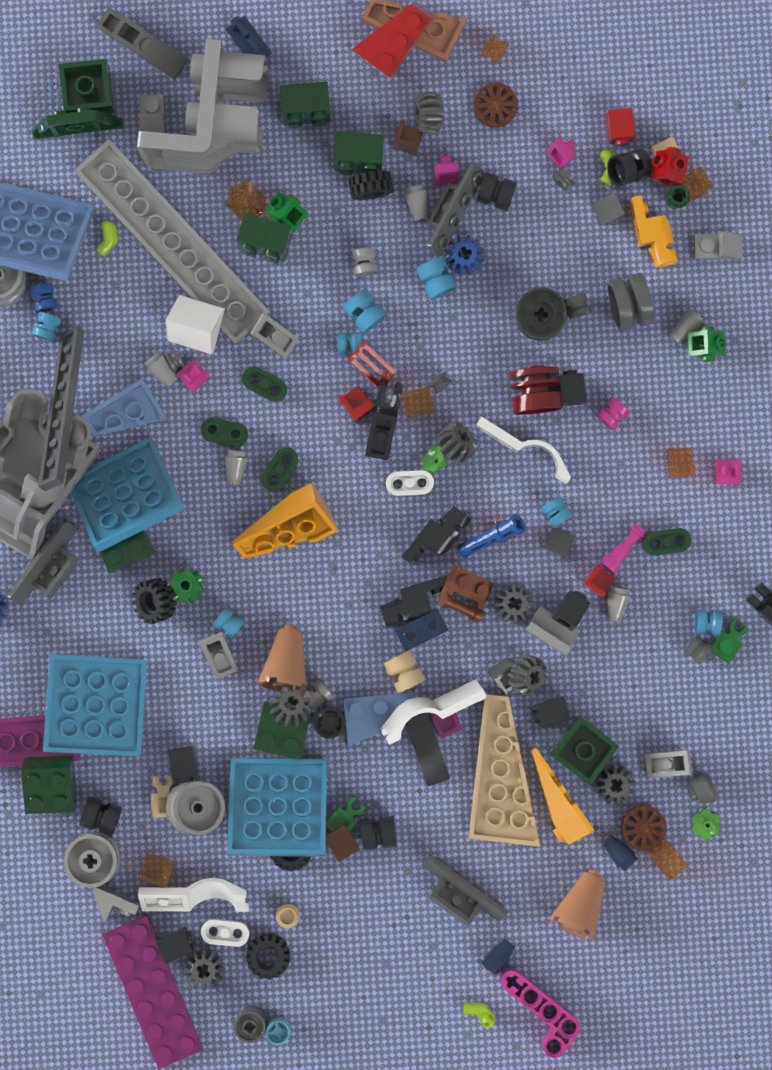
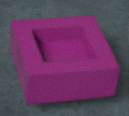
(447, 725)

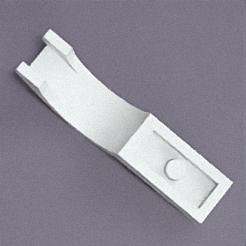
(516, 445)
(442, 706)
(186, 898)

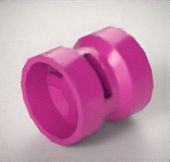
(611, 415)

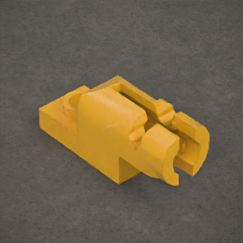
(654, 233)

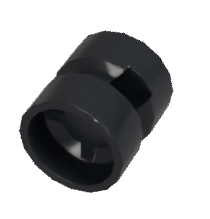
(629, 167)
(495, 191)
(329, 722)
(100, 816)
(378, 833)

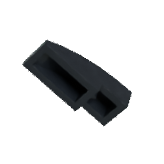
(427, 749)

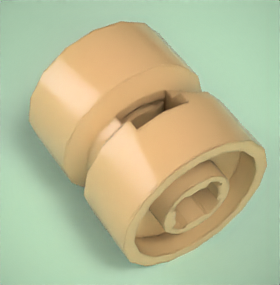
(404, 671)

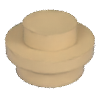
(287, 916)

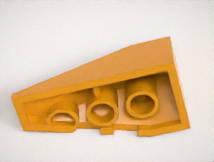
(293, 520)
(564, 813)

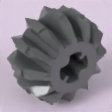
(428, 112)
(457, 442)
(515, 595)
(527, 675)
(295, 699)
(624, 784)
(195, 970)

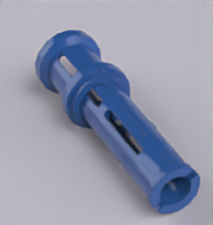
(499, 533)

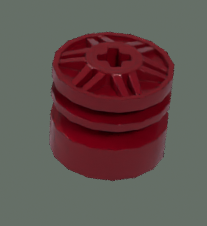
(535, 389)

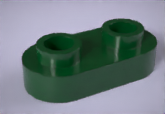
(265, 384)
(224, 432)
(279, 469)
(666, 541)

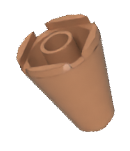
(285, 662)
(581, 906)

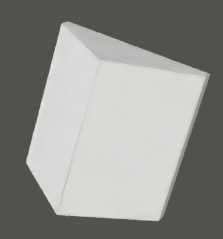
(194, 324)

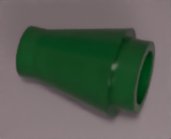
(679, 192)

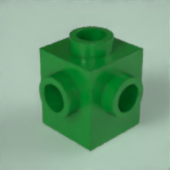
(286, 210)
(706, 344)
(195, 581)

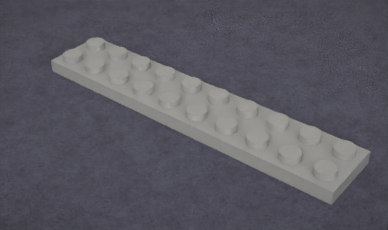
(170, 239)

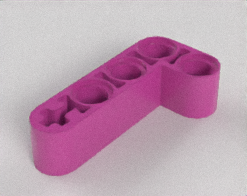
(537, 1006)

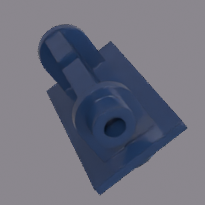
(246, 37)
(421, 630)

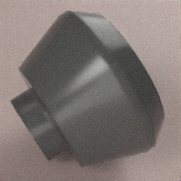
(702, 789)

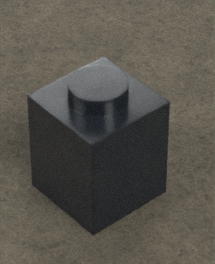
(572, 388)
(571, 609)
(550, 712)
(183, 763)
(176, 944)

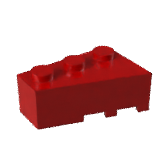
(395, 39)

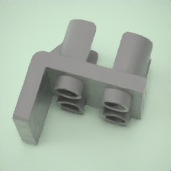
(214, 127)
(24, 505)

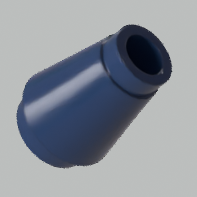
(620, 853)
(498, 957)

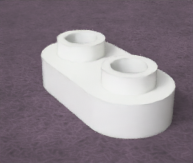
(409, 481)
(225, 932)

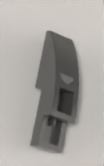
(142, 43)

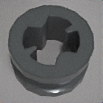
(563, 179)
(174, 360)
(440, 383)

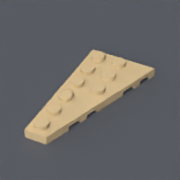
(501, 793)

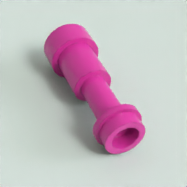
(613, 561)

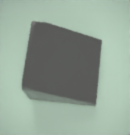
(608, 209)
(559, 542)
(500, 676)

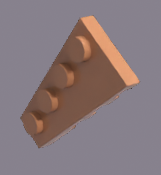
(436, 40)

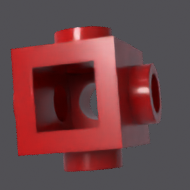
(669, 166)

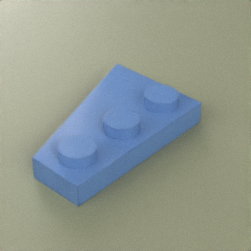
(125, 410)
(369, 713)

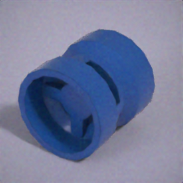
(43, 297)

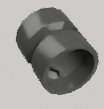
(250, 1024)

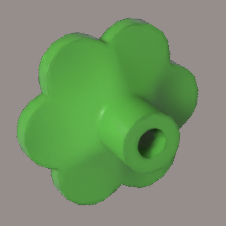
(433, 460)
(701, 820)

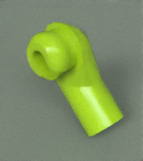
(605, 155)
(110, 237)
(482, 1011)

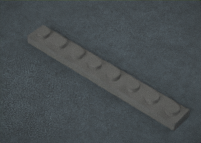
(61, 409)

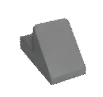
(152, 113)
(718, 246)
(274, 335)
(219, 655)
(668, 763)
(107, 899)

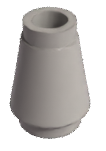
(417, 201)
(688, 323)
(161, 369)
(235, 465)
(617, 602)

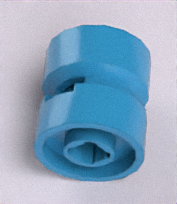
(436, 277)
(364, 310)

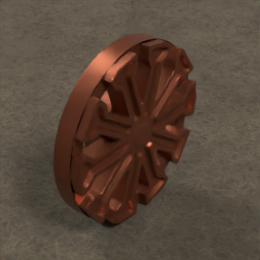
(495, 105)
(643, 828)

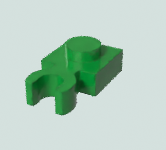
(726, 644)
(344, 817)

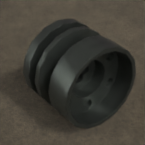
(552, 306)

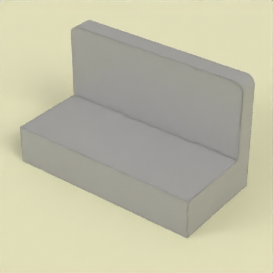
(551, 632)

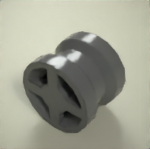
(577, 306)
(698, 649)

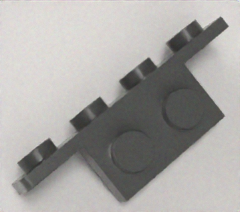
(451, 208)
(49, 566)
(459, 896)

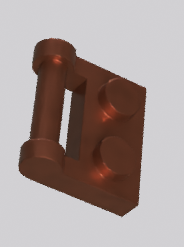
(468, 585)

